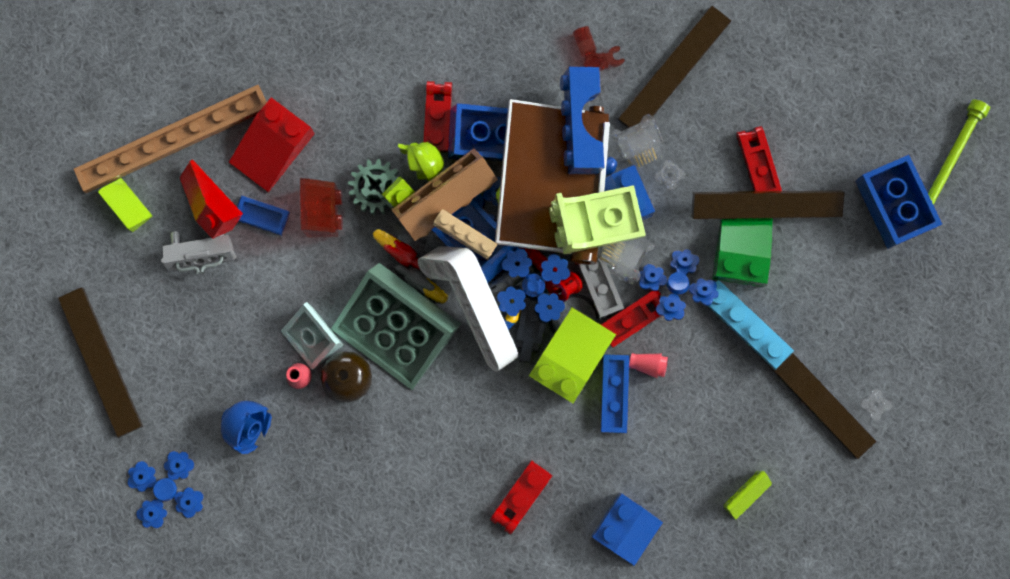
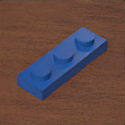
(615, 393)

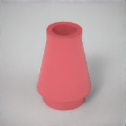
(650, 364)
(304, 376)

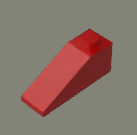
(208, 202)

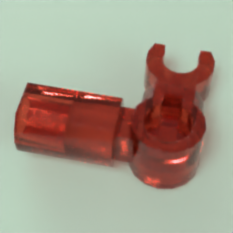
(588, 49)

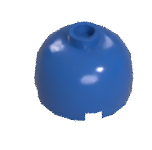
(243, 425)

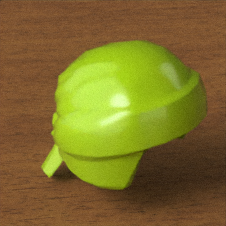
(423, 159)

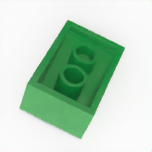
(744, 251)

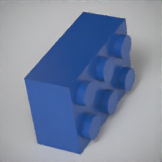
(898, 201)

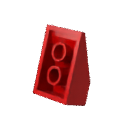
(271, 144)

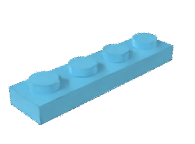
(750, 327)

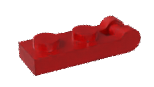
(438, 115)
(758, 160)
(633, 318)
(521, 496)

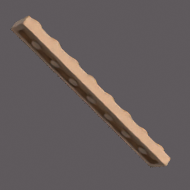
(170, 139)

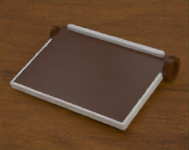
(536, 172)

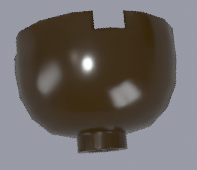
(346, 376)

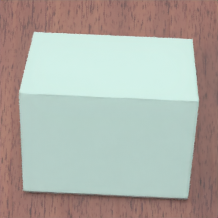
(311, 336)

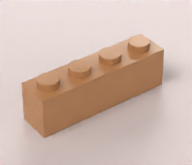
(447, 191)

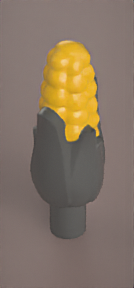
(421, 283)

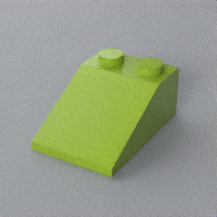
(572, 355)

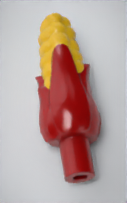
(397, 249)

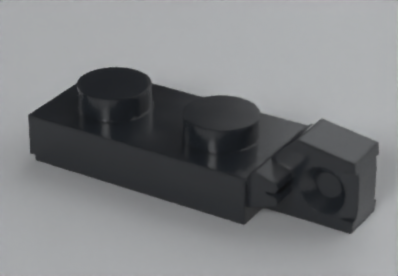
(530, 329)

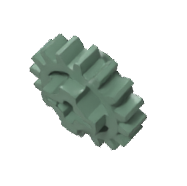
(367, 193)

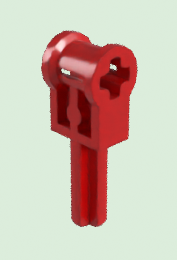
(564, 286)

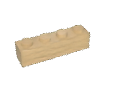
(464, 234)

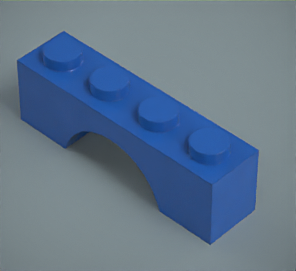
(583, 151)

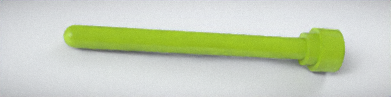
(976, 111)

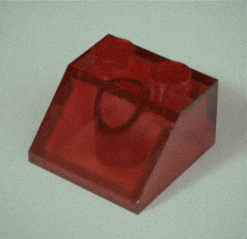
(320, 208)

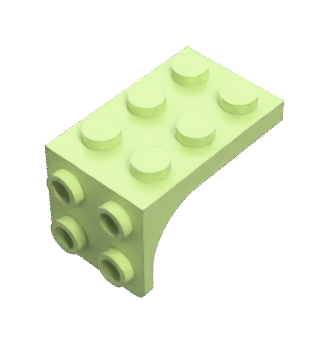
(596, 219)

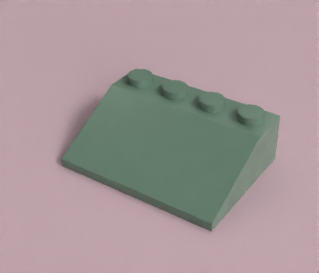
(395, 325)

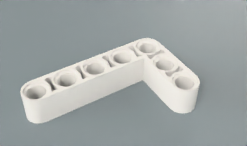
(476, 300)

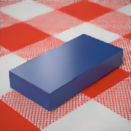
(262, 215)

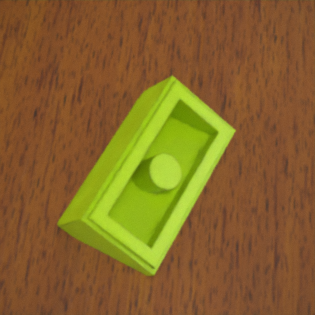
(125, 204)
(747, 494)

